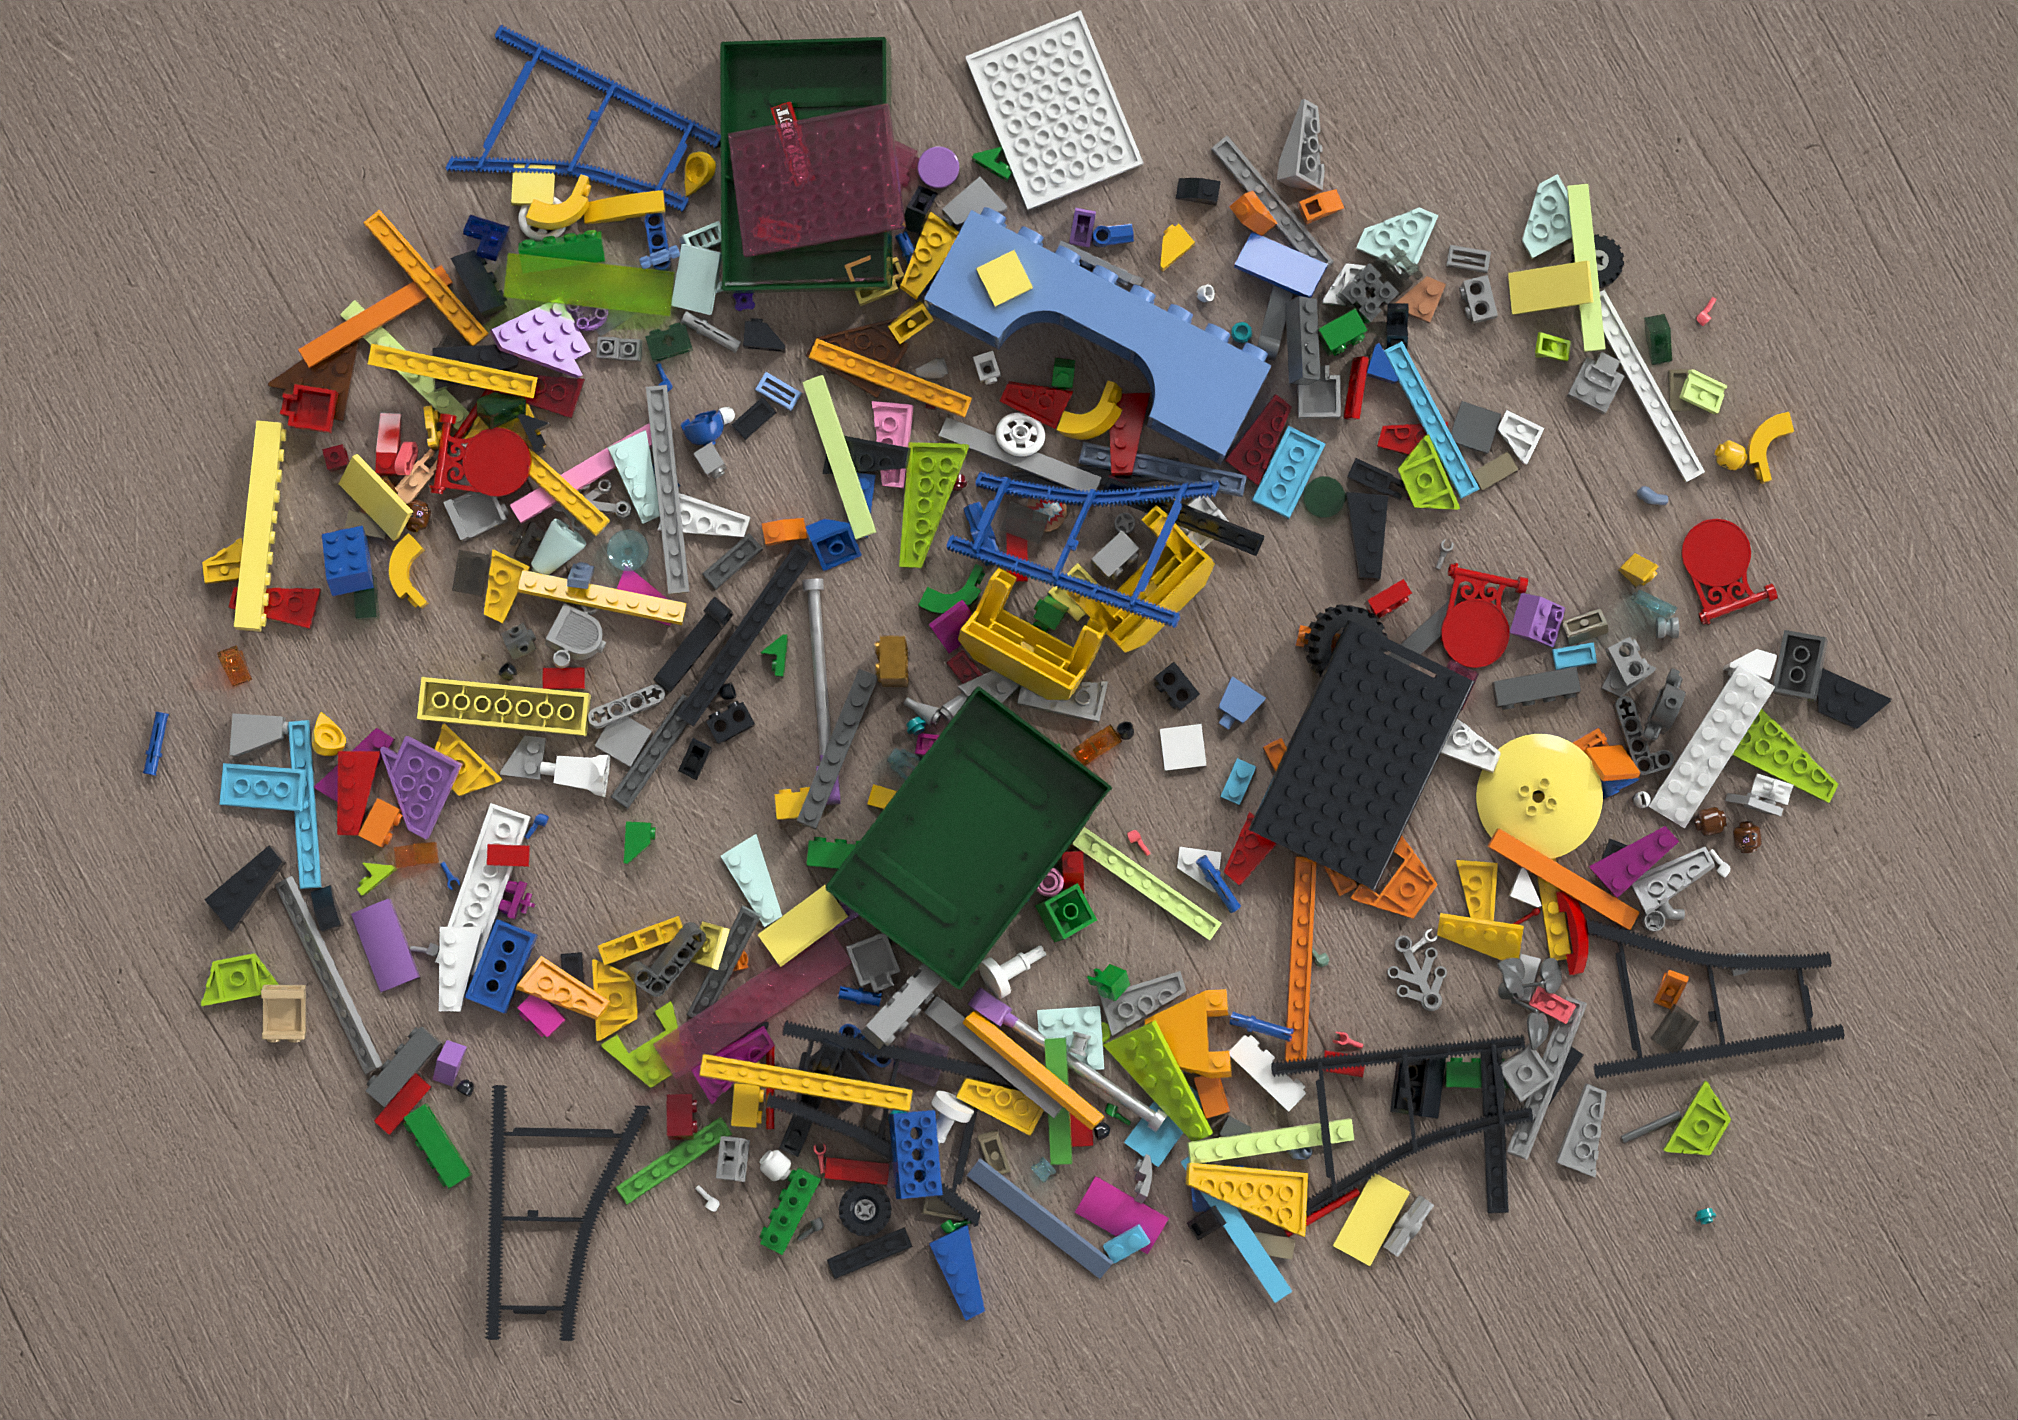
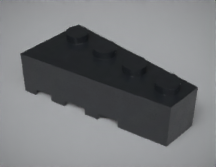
(482, 355)
(1367, 525)
(240, 892)

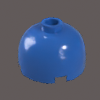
(704, 428)

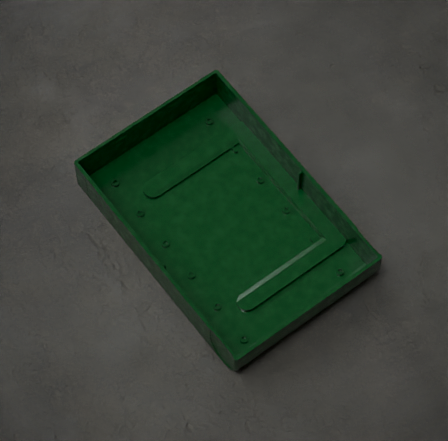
(818, 81)
(968, 837)

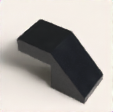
(1397, 324)

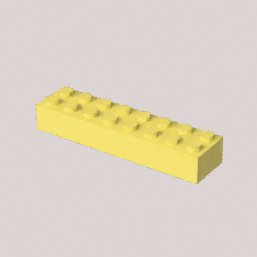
(503, 706)

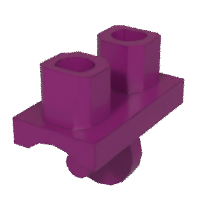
(518, 890)

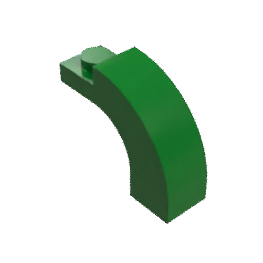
(939, 603)

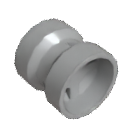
(1668, 627)
(1656, 922)

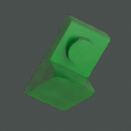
(987, 160)
(779, 649)

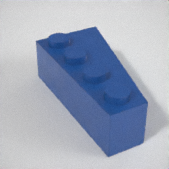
(959, 1267)

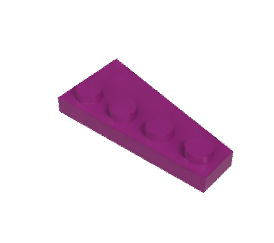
(372, 742)
(1631, 862)
(749, 1049)

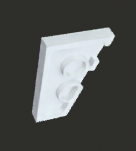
(1470, 748)

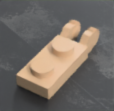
(420, 475)

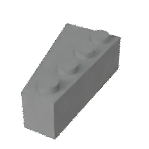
(901, 1007)

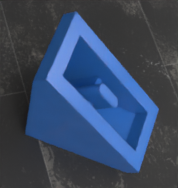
(1380, 367)

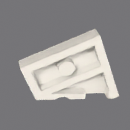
(1345, 276)
(1520, 435)

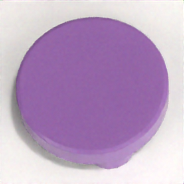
(938, 167)
(588, 318)

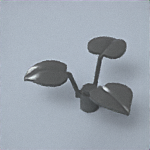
(1513, 989)

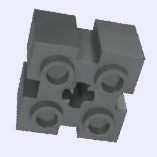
(1355, 293)

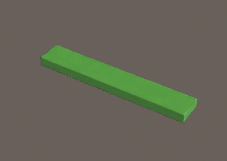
(1060, 1125)
(673, 1161)

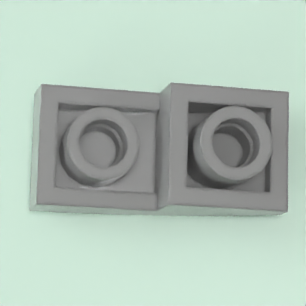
(619, 349)
(1532, 968)
(1143, 1176)

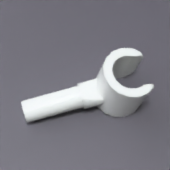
(1724, 868)
(1424, 940)
(712, 1203)

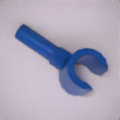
(665, 380)
(541, 820)
(449, 875)

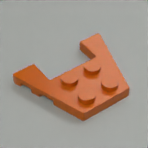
(1406, 889)

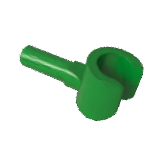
(1111, 1110)
(949, 1227)

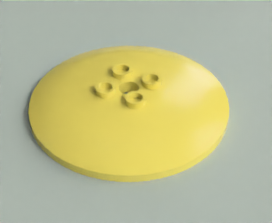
(1563, 775)

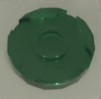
(1324, 497)

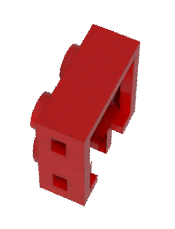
(310, 408)
(1388, 599)

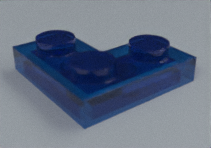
(491, 236)

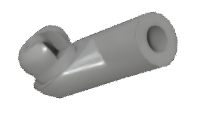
(1670, 913)

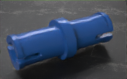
(859, 996)

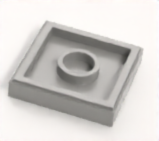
(623, 739)
(1525, 1073)

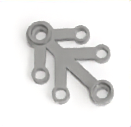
(601, 506)
(1419, 976)

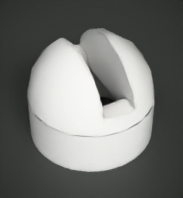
(1209, 296)
(727, 414)
(1638, 802)

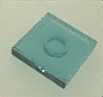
(1653, 603)

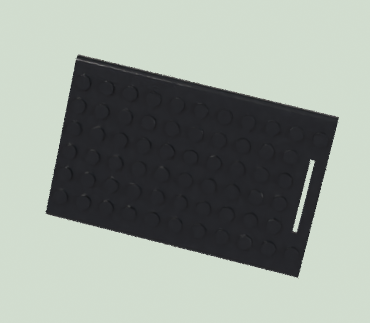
(1361, 755)

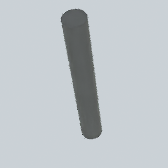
(1651, 1126)

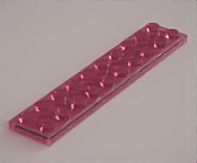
(751, 1005)

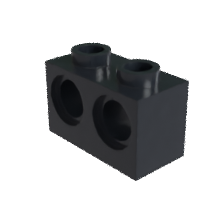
(1181, 683)
(733, 728)

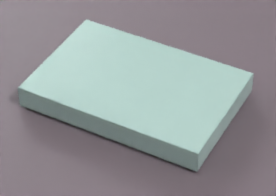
(696, 279)

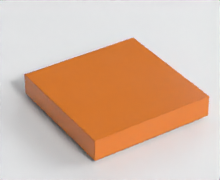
(1612, 763)

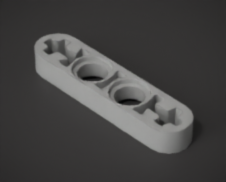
(624, 702)

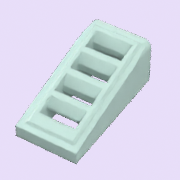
(700, 232)

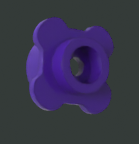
(740, 305)

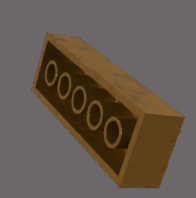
(892, 661)

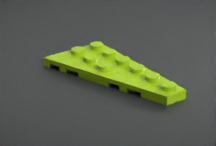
(928, 486)
(1779, 755)
(1155, 1069)

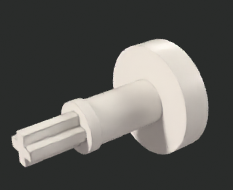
(997, 976)
(950, 1110)

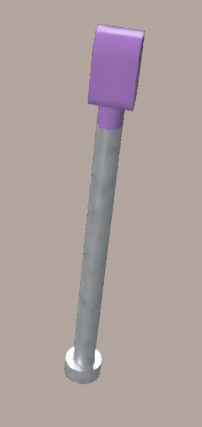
(813, 589)
(1000, 1014)

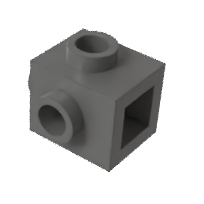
(519, 640)

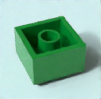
(1342, 332)

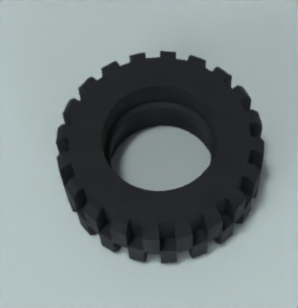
(1328, 625)

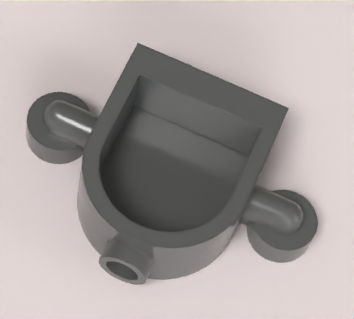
(1665, 707)

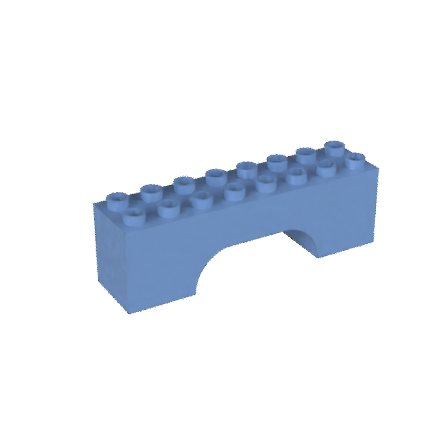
(1194, 374)

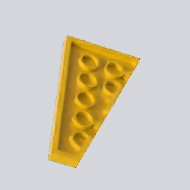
(1267, 1194)

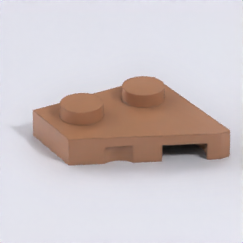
(1424, 298)

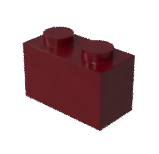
(681, 1117)

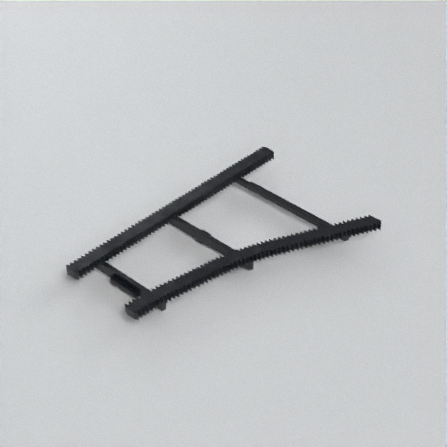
(1721, 1050)
(941, 1063)
(1405, 1092)
(587, 1219)

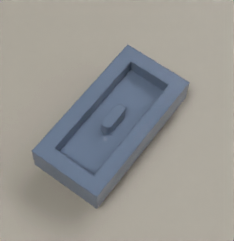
(580, 575)

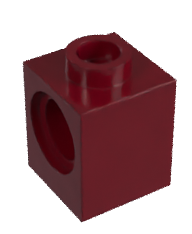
(336, 457)

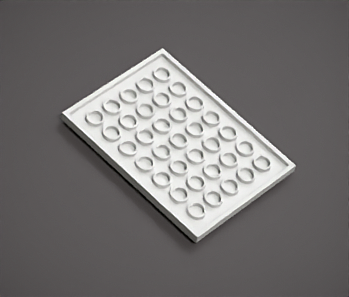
(1054, 110)

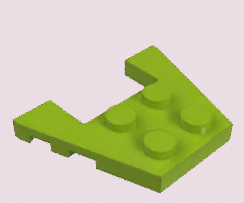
(645, 1060)

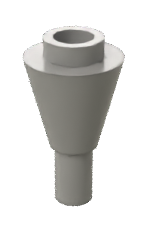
(927, 713)

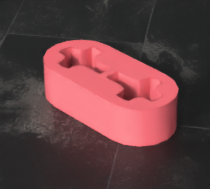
(406, 458)

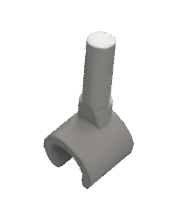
(1444, 552)
(432, 950)

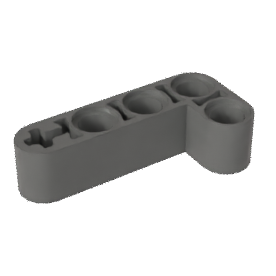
(1274, 322)
(1629, 737)
(669, 957)

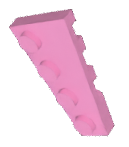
(893, 427)

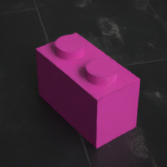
(542, 1015)

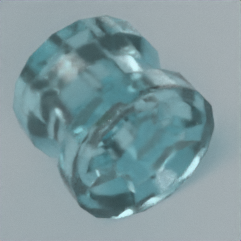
(1043, 1169)

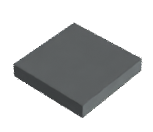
(1475, 427)

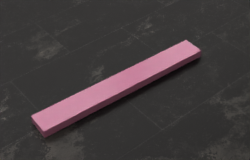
(577, 477)

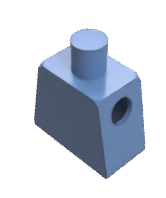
(1238, 703)

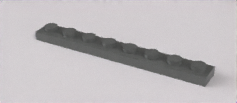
(837, 749)

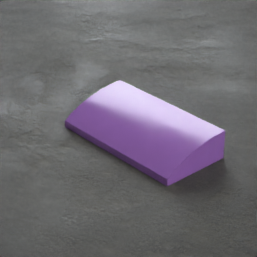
(385, 945)

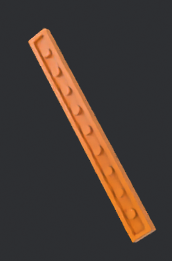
(1300, 957)

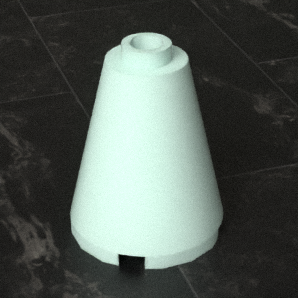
(557, 548)

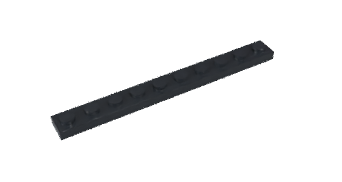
(744, 635)

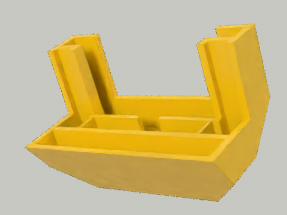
(1174, 582)
(1025, 651)

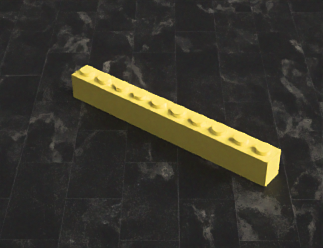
(259, 526)

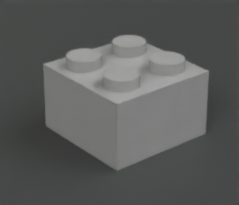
(1115, 555)

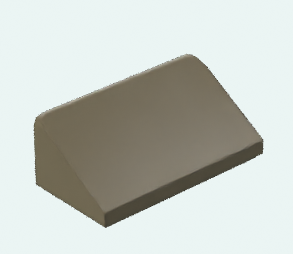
(1585, 627)

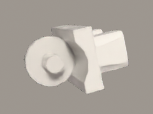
(1772, 789)

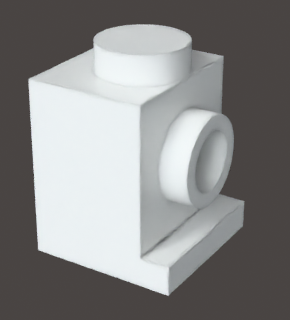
(981, 362)

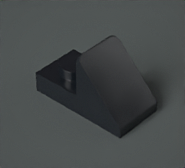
(532, 427)
(695, 759)

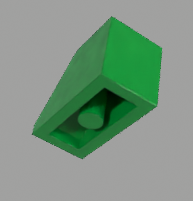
(637, 839)

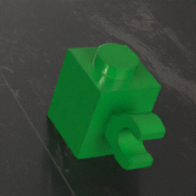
(1063, 373)
(1049, 613)
(1110, 982)

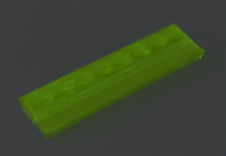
(588, 284)

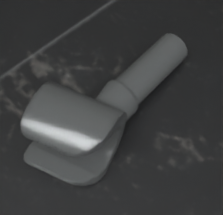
(817, 1224)

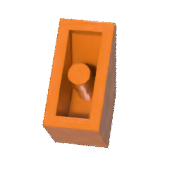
(1253, 213)
(784, 531)

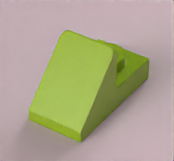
(1552, 347)
(379, 872)

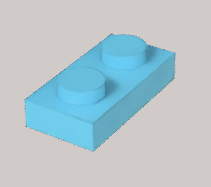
(1238, 781)
(1126, 1243)

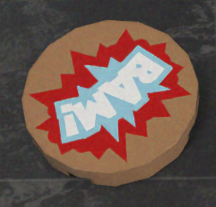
(1056, 512)

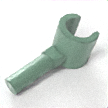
(1320, 960)

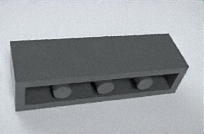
(1302, 341)
(1536, 687)
(403, 1066)

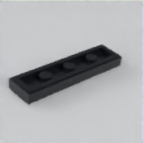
(869, 1253)

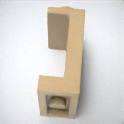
(284, 1012)

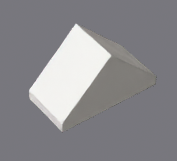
(1524, 890)

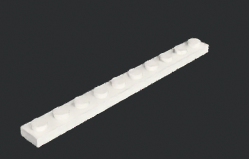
(1648, 392)

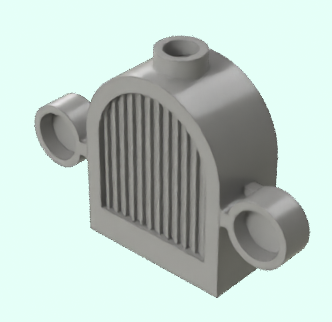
(575, 635)

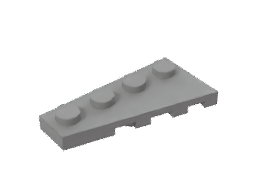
(1089, 260)
(1084, 703)
(1669, 879)
(1141, 1000)
(1583, 1134)

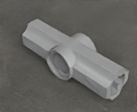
(1408, 1225)

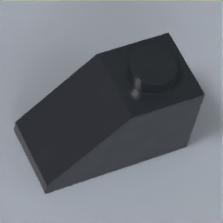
(1198, 190)
(919, 209)
(761, 337)
(326, 909)

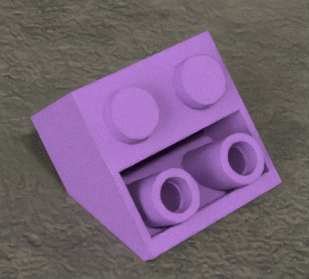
(1537, 619)

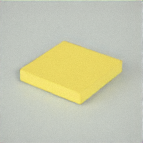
(533, 186)
(1004, 278)
(1061, 596)
(713, 947)

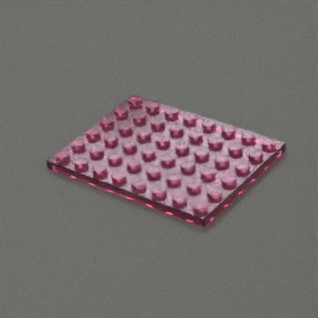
(816, 180)

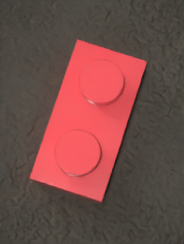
(1552, 1005)

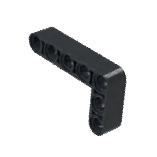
(694, 645)

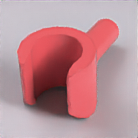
(1703, 317)
(1134, 836)
(1346, 1040)
(821, 1158)

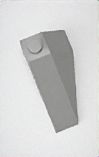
(1300, 158)

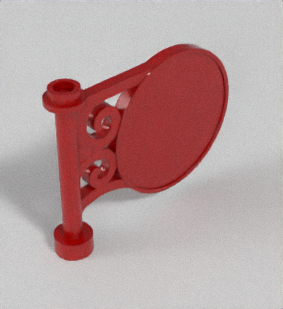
(493, 461)
(1717, 556)
(1476, 629)

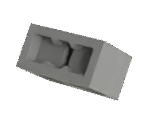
(1484, 299)
(710, 461)
(1622, 663)
(732, 1159)

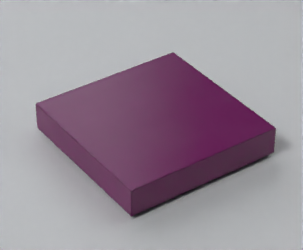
(949, 624)

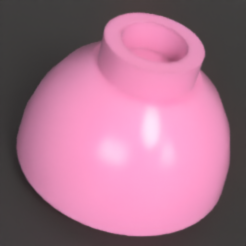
(1051, 884)

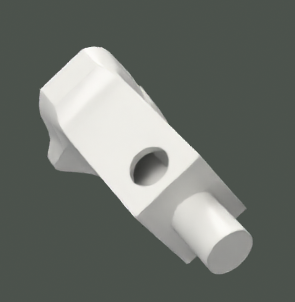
(580, 772)

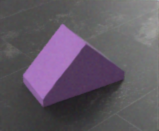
(1082, 227)
(449, 1063)

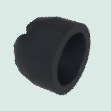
(507, 671)
(727, 691)
(1125, 730)
(465, 1087)
(1101, 1130)

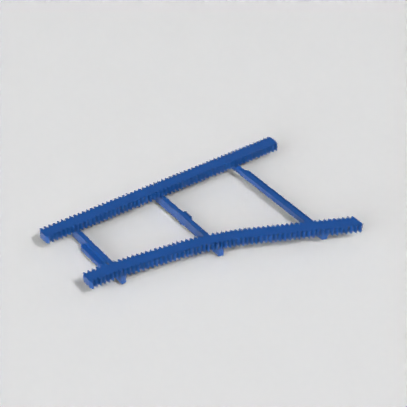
(611, 89)
(1056, 578)

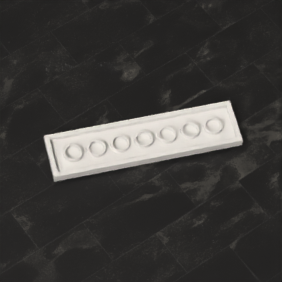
(1711, 746)
(483, 883)

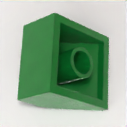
(1066, 913)

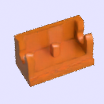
(1212, 1096)

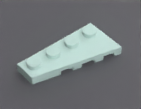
(636, 471)
(752, 876)

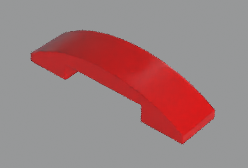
(1578, 932)

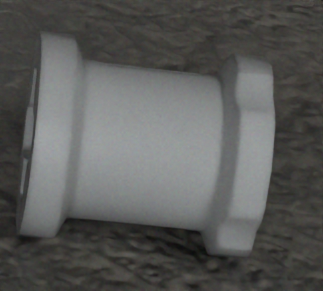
(1079, 1043)

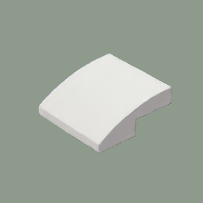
(1206, 506)

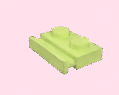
(1703, 391)

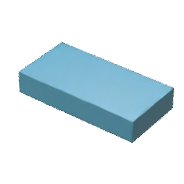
(1574, 656)

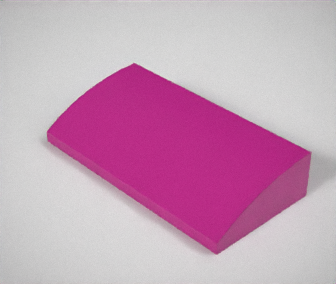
(1119, 1212)

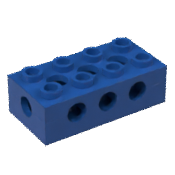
(487, 967)
(903, 1162)

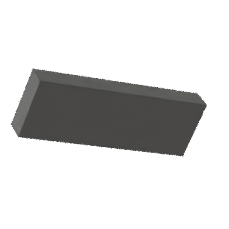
(732, 561)

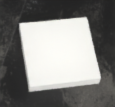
(1183, 747)

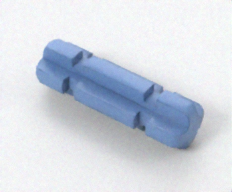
(659, 257)

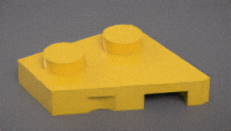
(431, 421)
(224, 565)

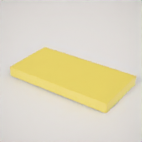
(1550, 287)
(375, 497)
(802, 925)
(1371, 1219)

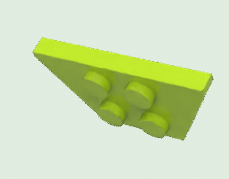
(1426, 478)
(236, 979)
(1700, 1125)

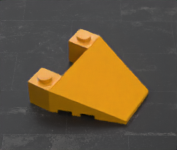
(1187, 1033)

